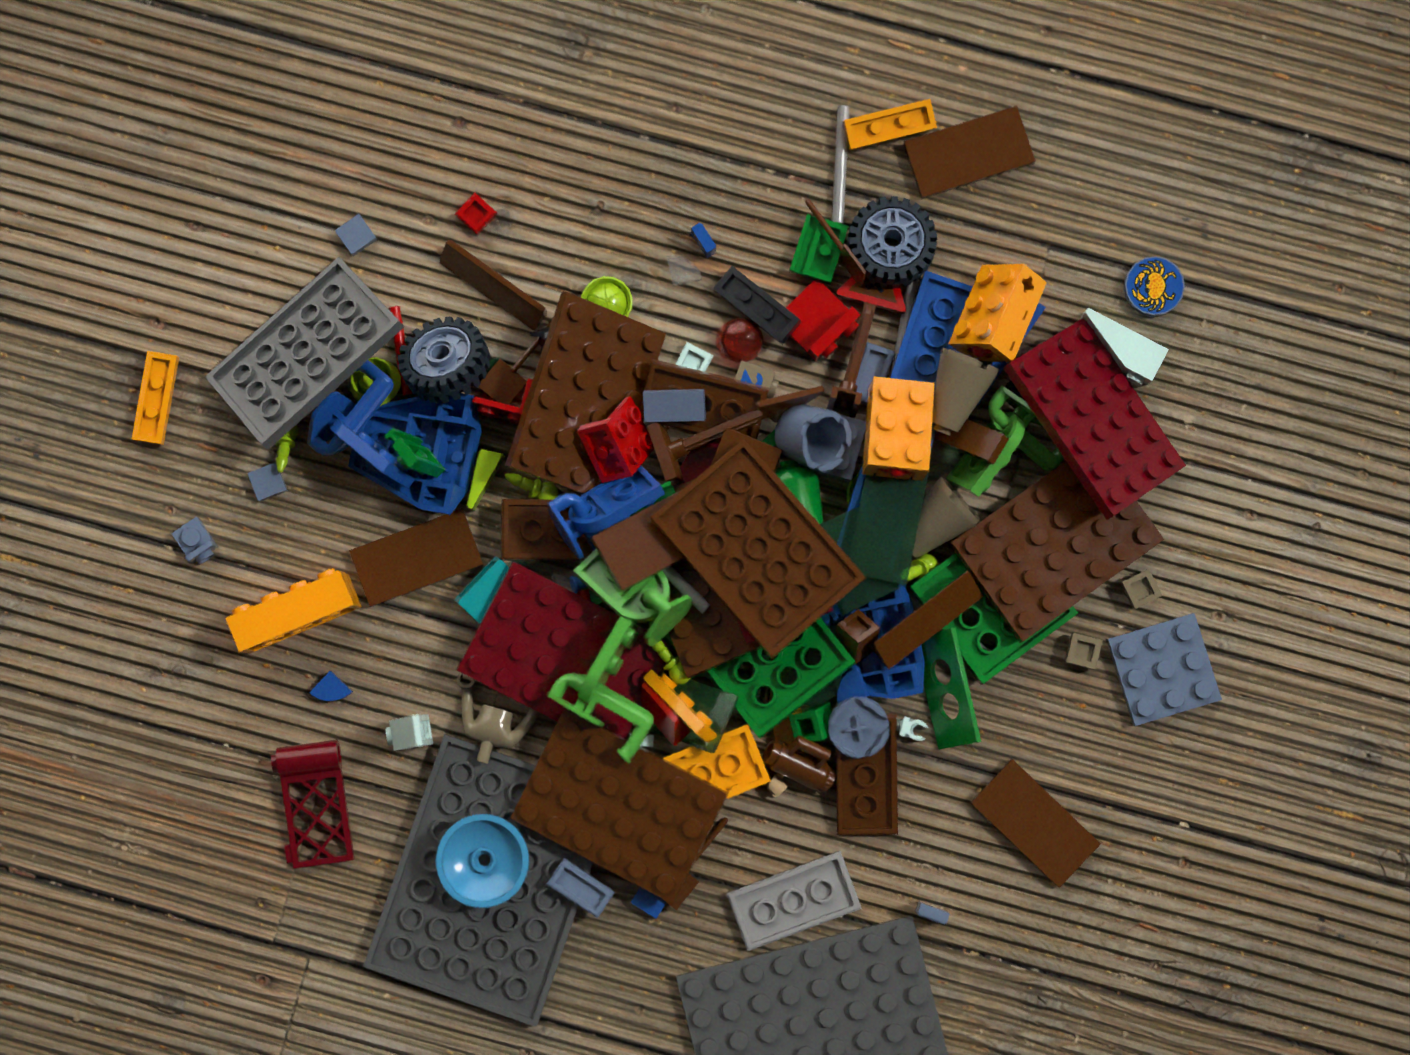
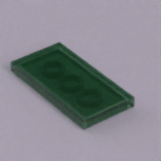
(887, 528)

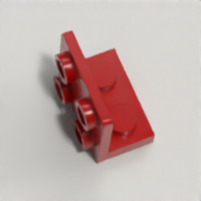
(617, 443)

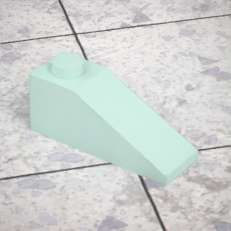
(1132, 352)
(409, 732)

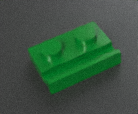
(816, 252)
(414, 455)

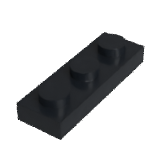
(757, 305)

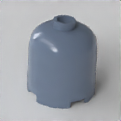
(813, 436)

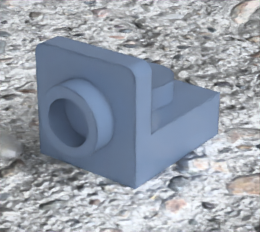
(195, 541)

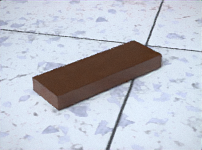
(975, 441)

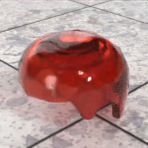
(739, 340)

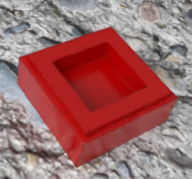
(476, 213)

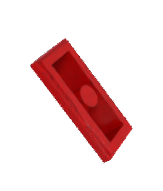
(663, 715)

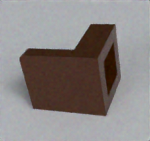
(857, 634)

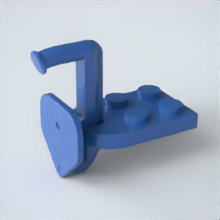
(343, 420)
(602, 508)

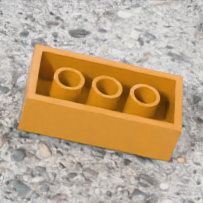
(293, 612)

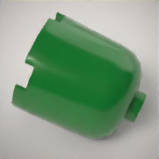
(804, 486)

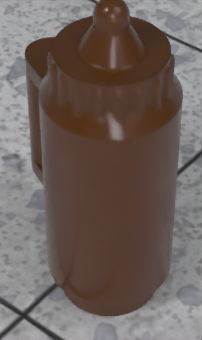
(801, 762)

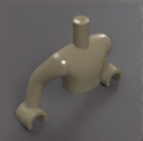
(492, 724)

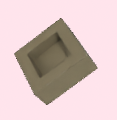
(1141, 589)
(1083, 651)

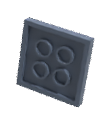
(1164, 669)

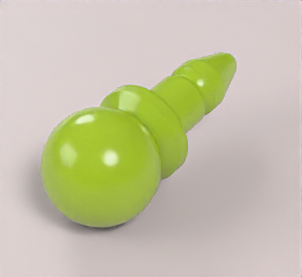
(284, 445)
(536, 489)
(922, 566)
(673, 663)

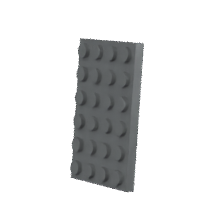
(303, 352)

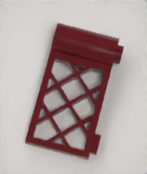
(301, 765)

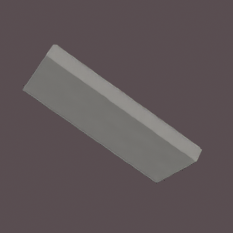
(794, 900)

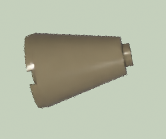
(958, 389)
(942, 517)

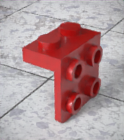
(822, 320)
(493, 409)

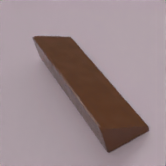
(492, 285)
(927, 620)

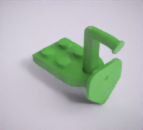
(977, 475)
(653, 592)
(593, 691)

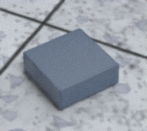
(356, 234)
(267, 482)
(932, 913)

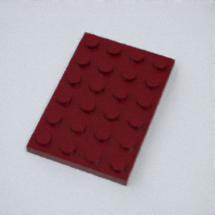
(1094, 417)
(546, 631)

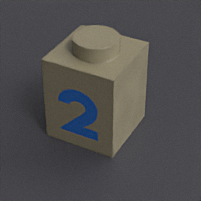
(757, 375)

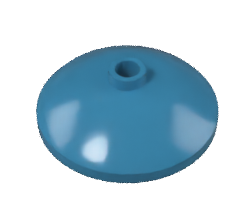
(460, 866)

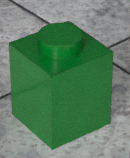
(811, 721)

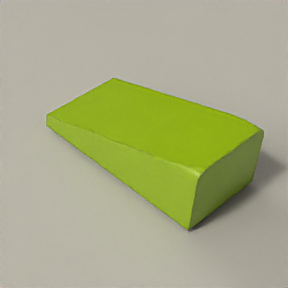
(485, 470)

